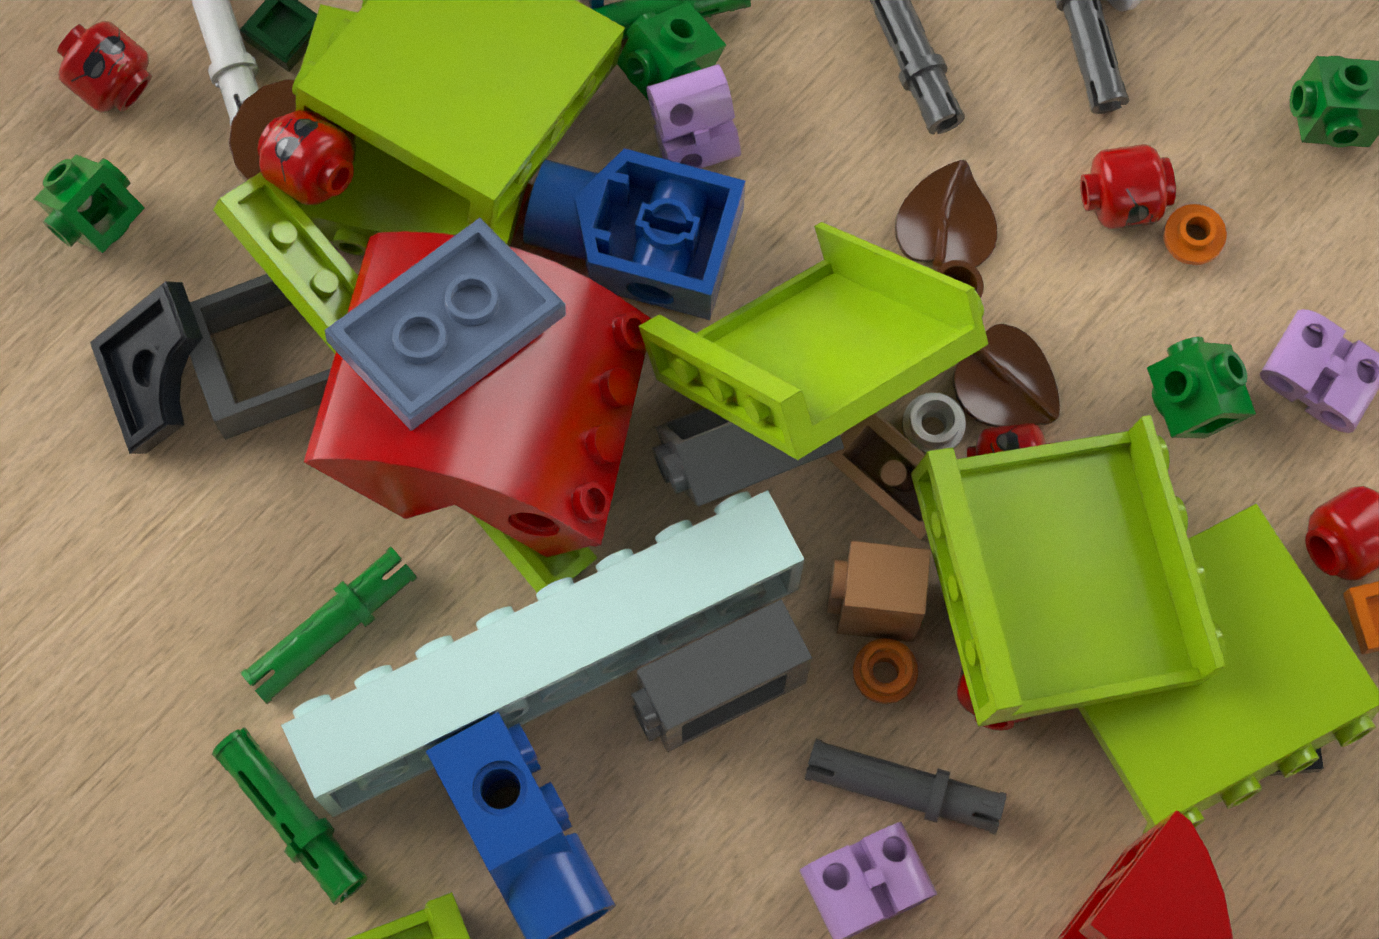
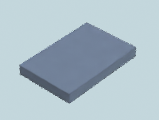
(445, 323)

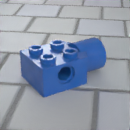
(641, 227)
(535, 866)

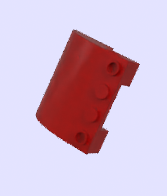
(522, 446)
(1157, 891)

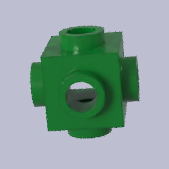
(668, 46)
(1338, 102)
(87, 202)
(1200, 388)

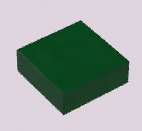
(280, 31)

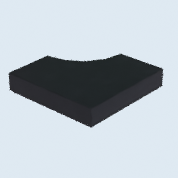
(144, 365)

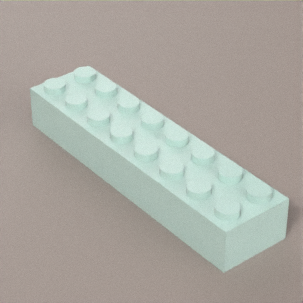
(546, 651)

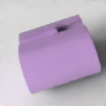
(695, 118)
(1323, 371)
(868, 882)

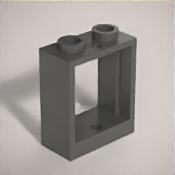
(228, 310)
(715, 457)
(721, 677)

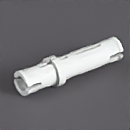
(231, 66)

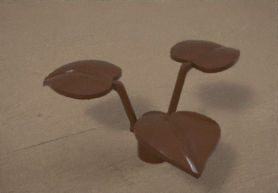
(956, 228)

